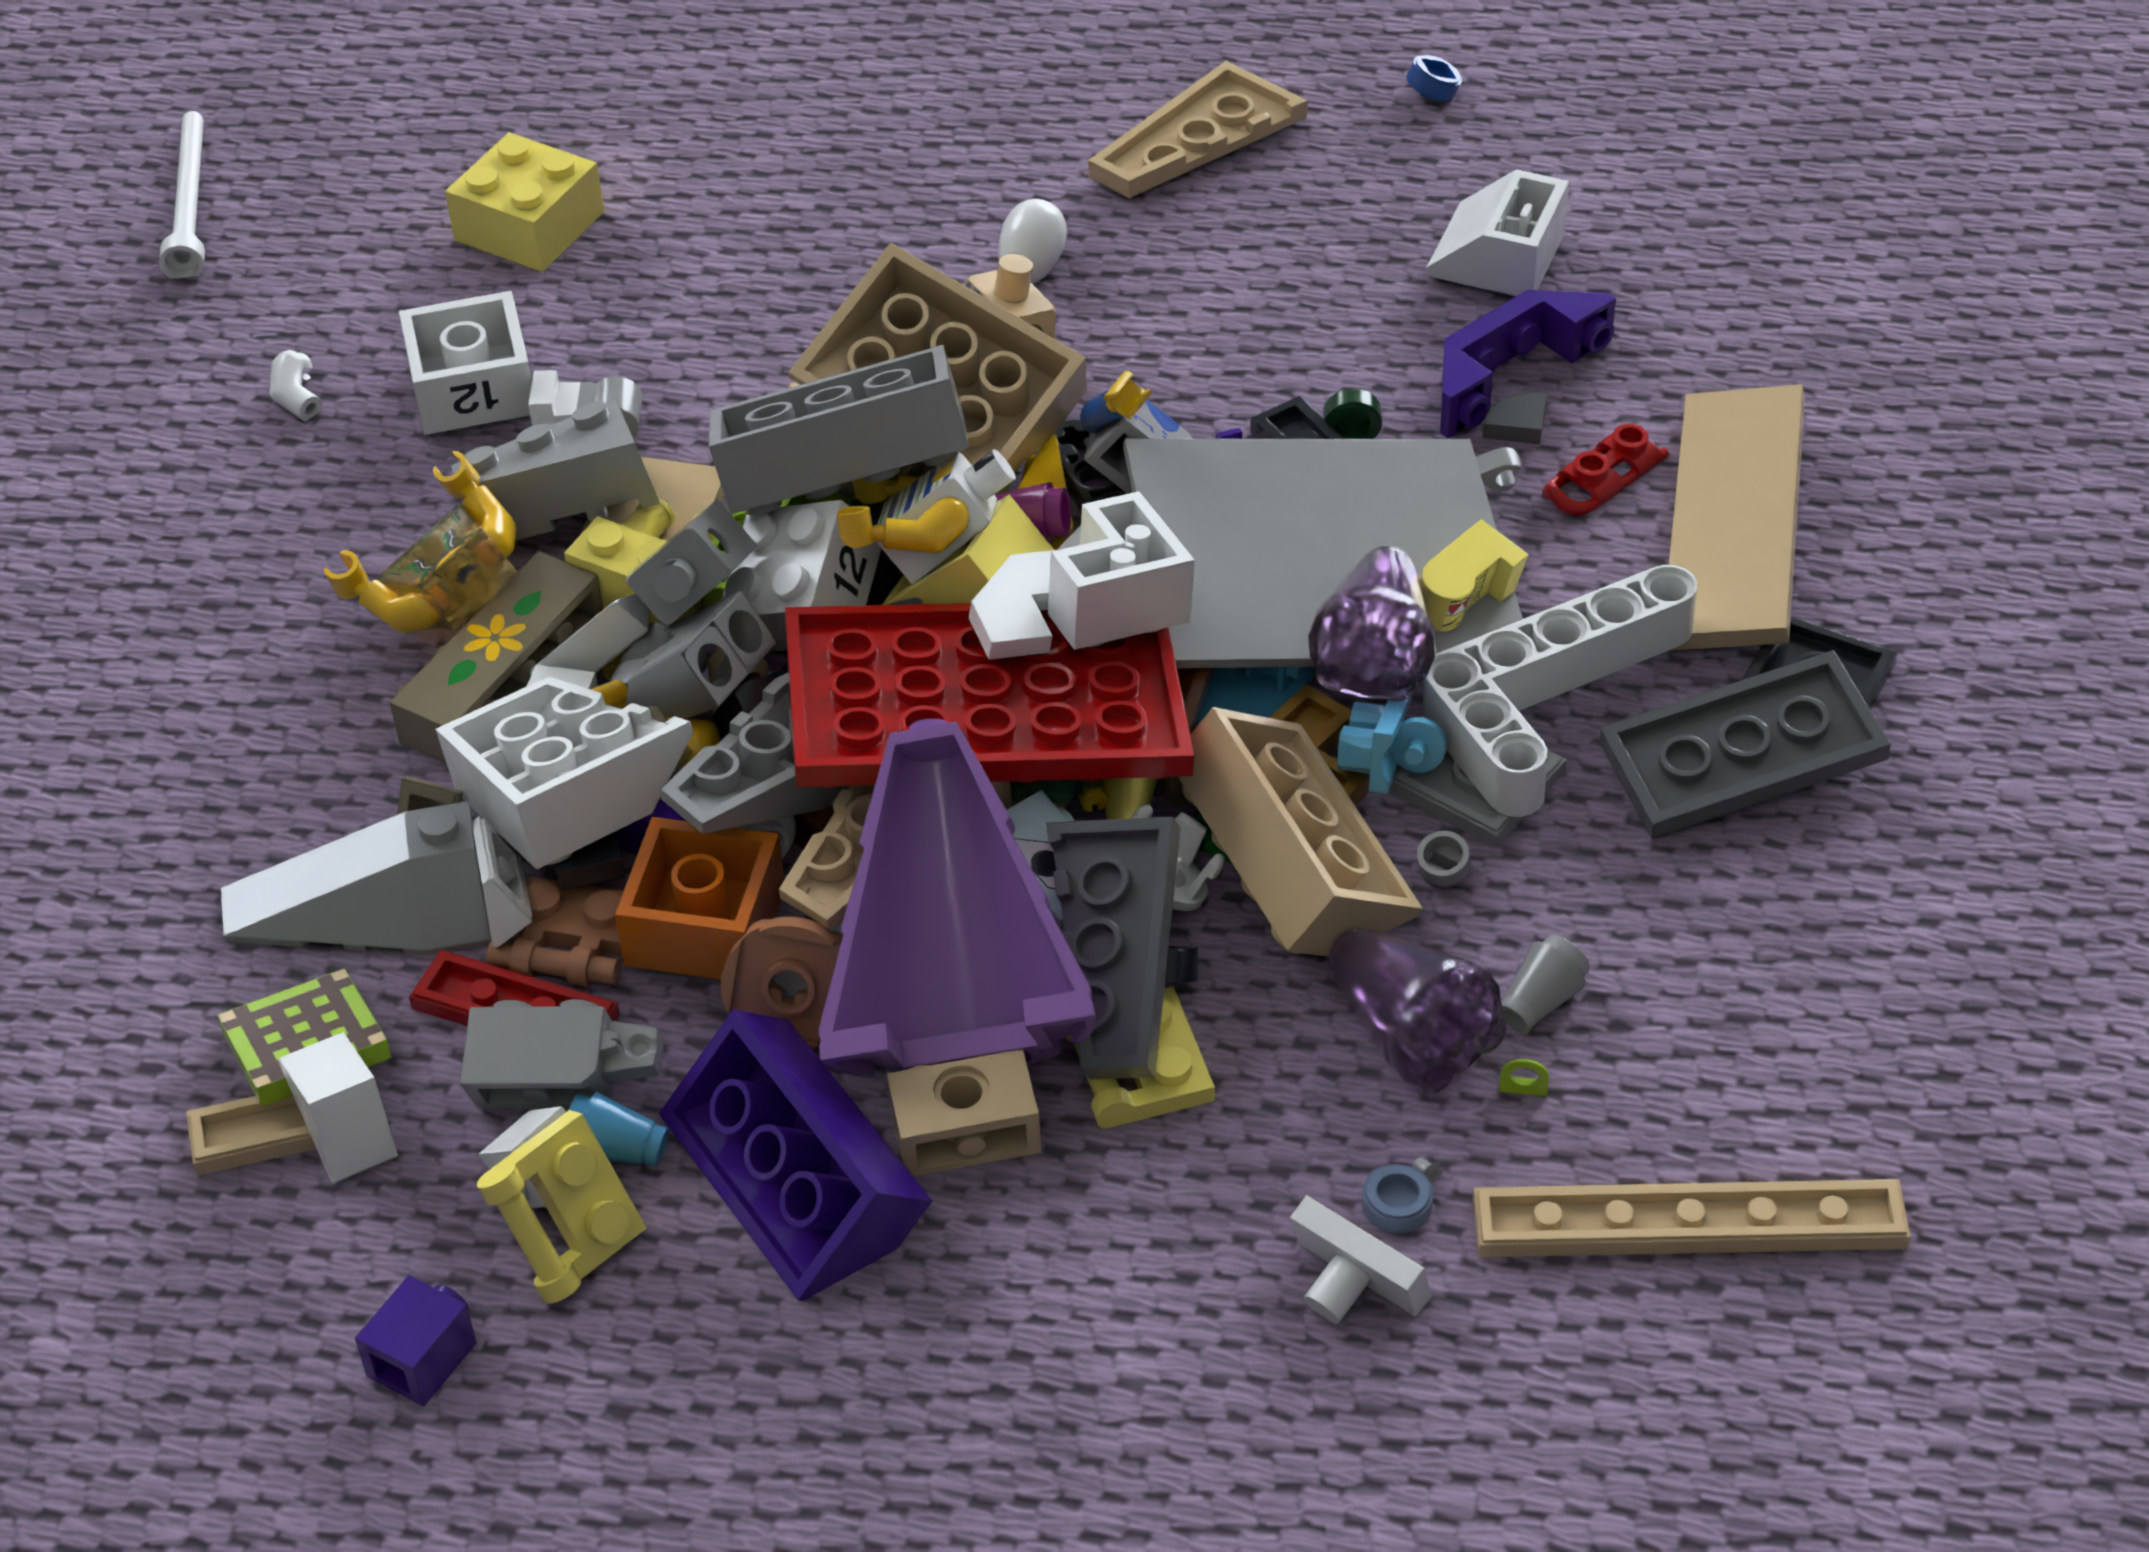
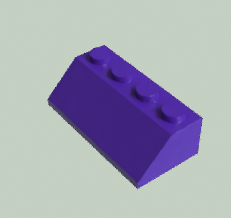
(792, 1154)

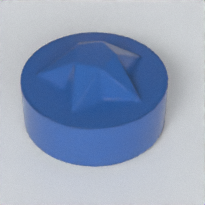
(1434, 78)

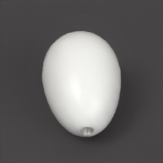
(1036, 232)

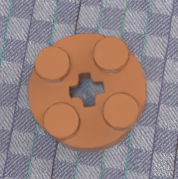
(769, 951)

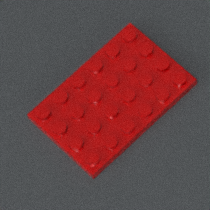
(1025, 717)

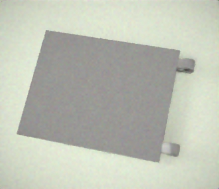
(1292, 518)

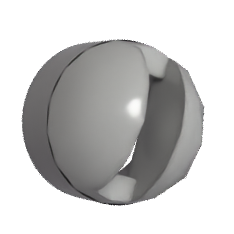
(1448, 850)

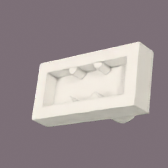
(1354, 1263)

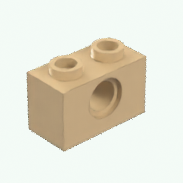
(964, 1112)

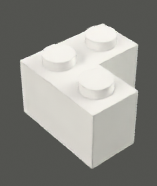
(1122, 576)

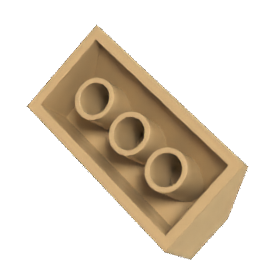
(1292, 832)

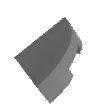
(1517, 418)

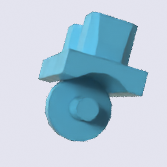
(1382, 742)

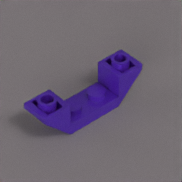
(1561, 320)

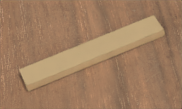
(1690, 1218)

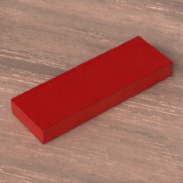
(459, 982)

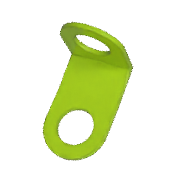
(1524, 1085)

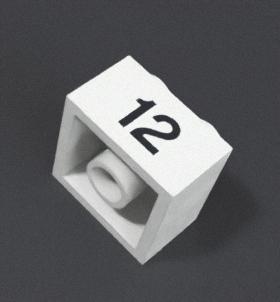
(467, 362)
(801, 564)

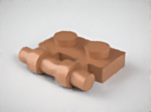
(569, 919)

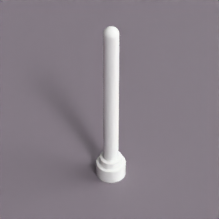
(182, 251)

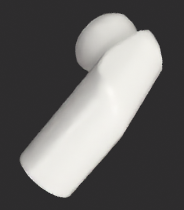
(287, 387)

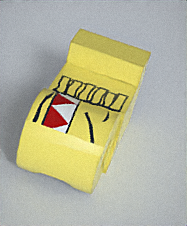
(1467, 570)

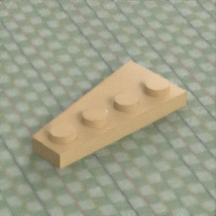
(1194, 128)

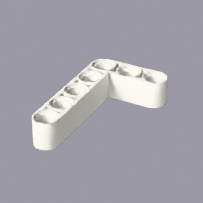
(1485, 682)

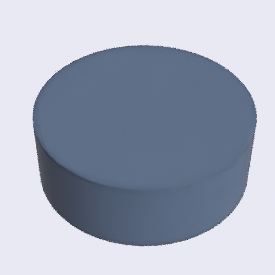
(1397, 1198)

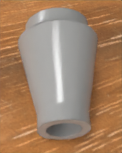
(1544, 981)

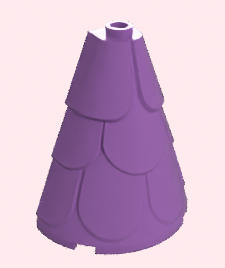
(946, 925)

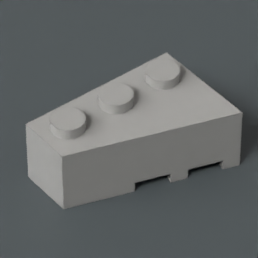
(565, 469)

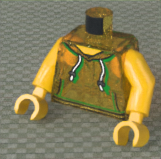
(445, 571)

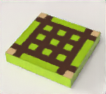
(294, 1020)

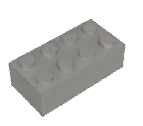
(837, 431)

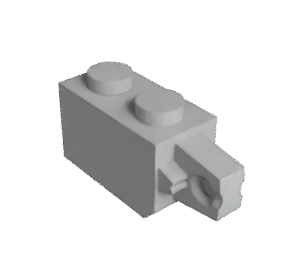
(550, 1054)

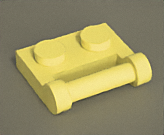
(1178, 1082)
(578, 1193)

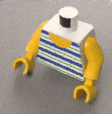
(927, 513)

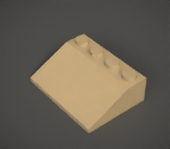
(1007, 373)

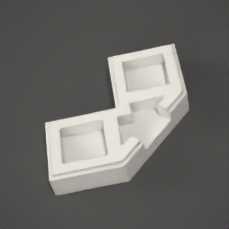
(1009, 608)

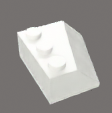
(560, 766)

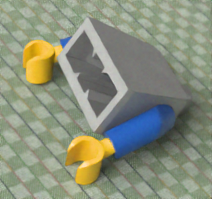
(1120, 415)

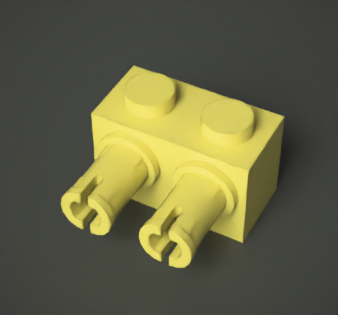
(617, 549)

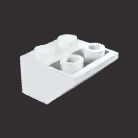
(1504, 234)

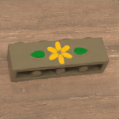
(496, 649)

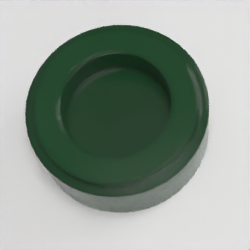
(1354, 414)

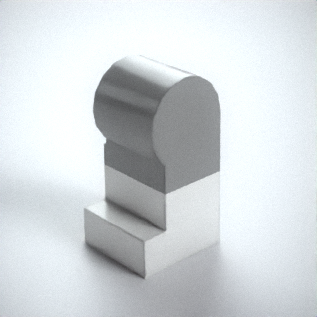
(556, 401)

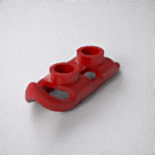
(1594, 468)

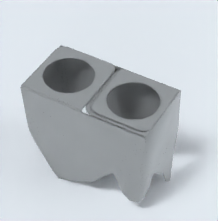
(677, 683)

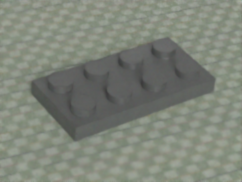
(1743, 743)

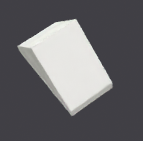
(340, 1107)

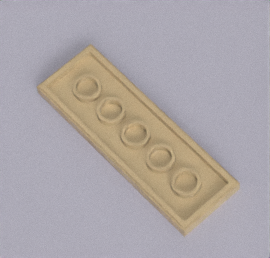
(1739, 512)

